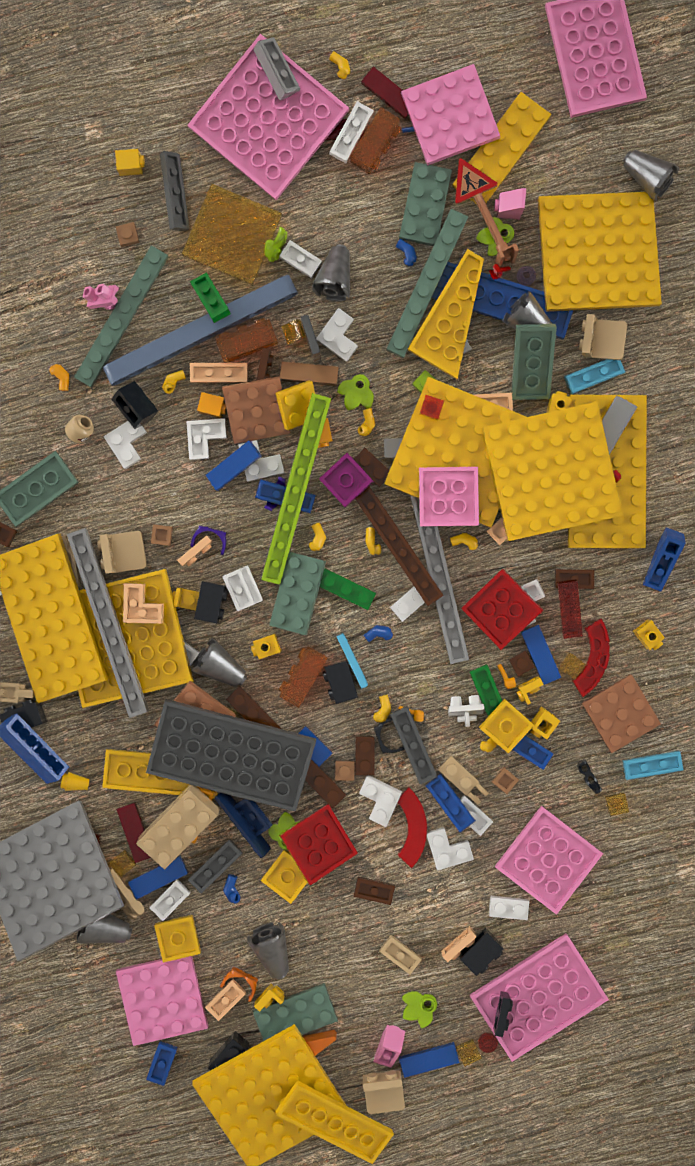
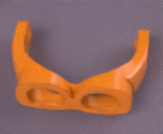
(235, 972)

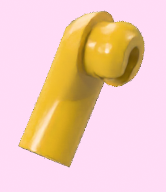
(342, 63)
(171, 381)
(319, 538)
(466, 539)
(370, 541)
(385, 709)
(488, 745)

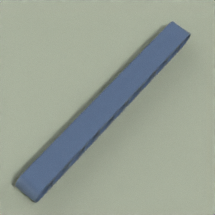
(199, 331)

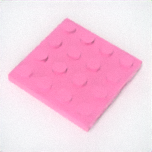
(450, 114)
(548, 860)
(161, 999)

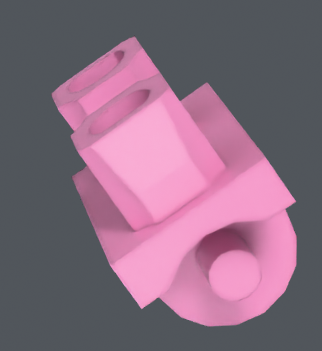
(101, 296)

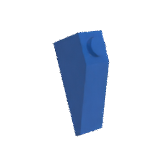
(664, 558)

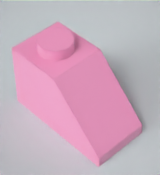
(510, 204)
(389, 1046)

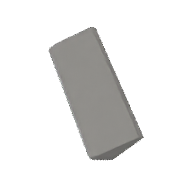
(276, 68)
(616, 420)

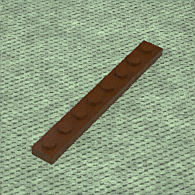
(399, 546)
(315, 777)

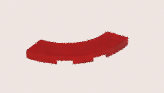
(597, 660)
(417, 827)

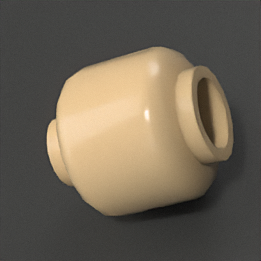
(79, 428)

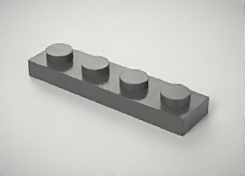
(174, 191)
(413, 745)

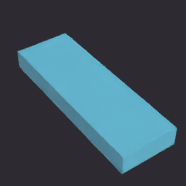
(593, 375)
(352, 660)
(652, 765)

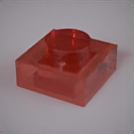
(431, 407)

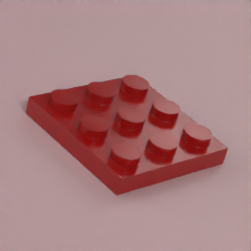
(502, 609)
(318, 844)

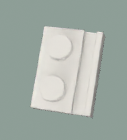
(242, 588)

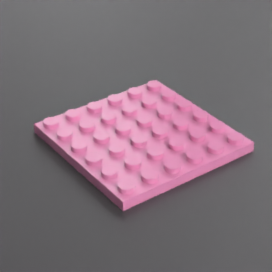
(263, 134)

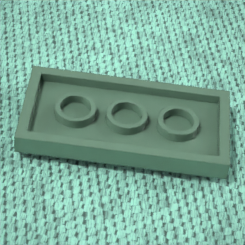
(425, 204)
(533, 361)
(36, 488)
(297, 593)
(305, 1009)

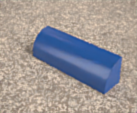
(32, 749)

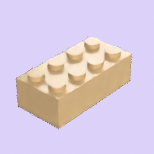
(178, 826)

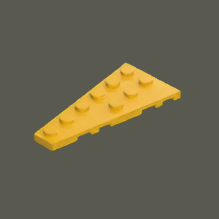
(447, 324)

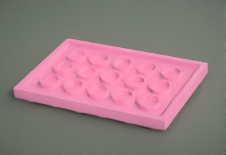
(595, 54)
(547, 996)

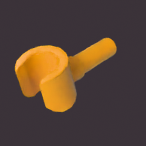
(508, 682)
(418, 714)

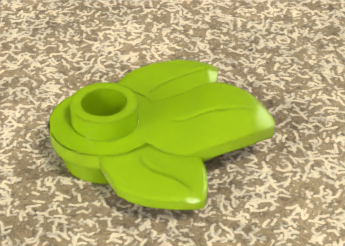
(486, 238)
(274, 247)
(354, 395)
(285, 822)
(417, 1010)

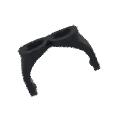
(384, 749)
(594, 786)

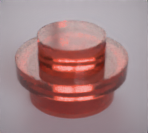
(487, 1042)

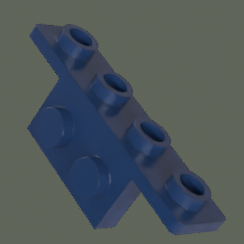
(248, 819)

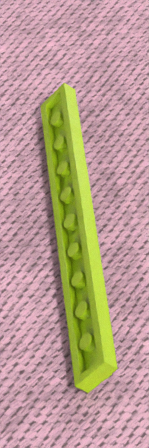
(296, 488)

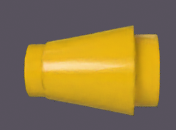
(74, 782)

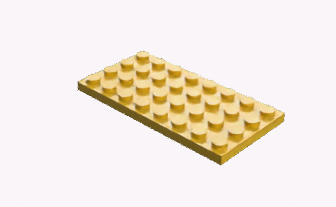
(630, 461)
(49, 619)

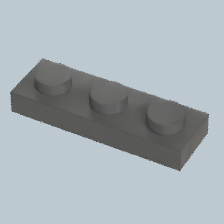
(215, 866)

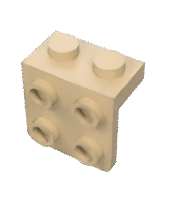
(603, 338)
(122, 552)
(383, 1092)

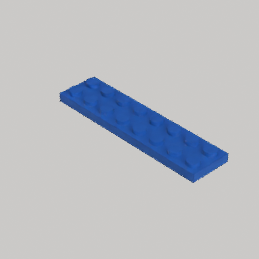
(498, 295)

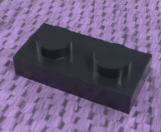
(504, 1006)

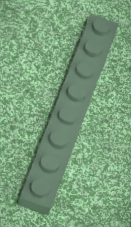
(427, 283)
(121, 316)

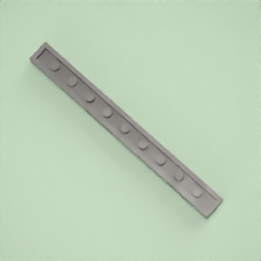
(445, 605)
(107, 622)

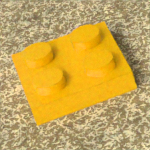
(294, 403)
(506, 726)
(285, 877)
(177, 938)

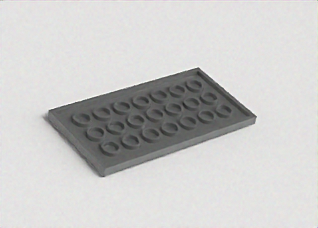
(230, 755)

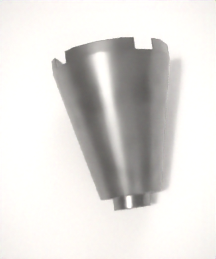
(650, 172)
(334, 275)
(526, 311)
(219, 665)
(106, 930)
(271, 949)

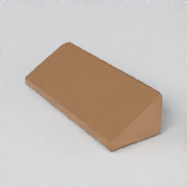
(303, 372)

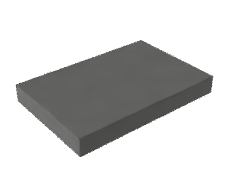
(311, 339)

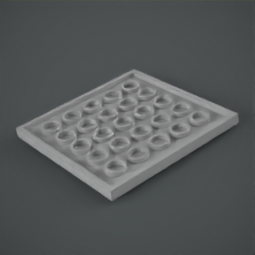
(54, 881)

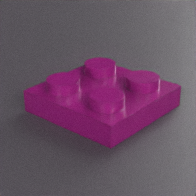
(346, 480)

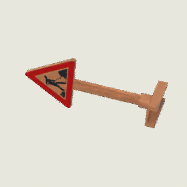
(472, 184)

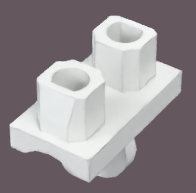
(463, 711)

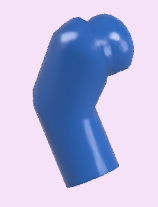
(409, 251)
(380, 631)
(230, 890)

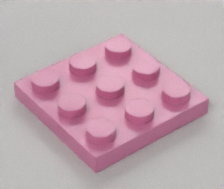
(448, 496)

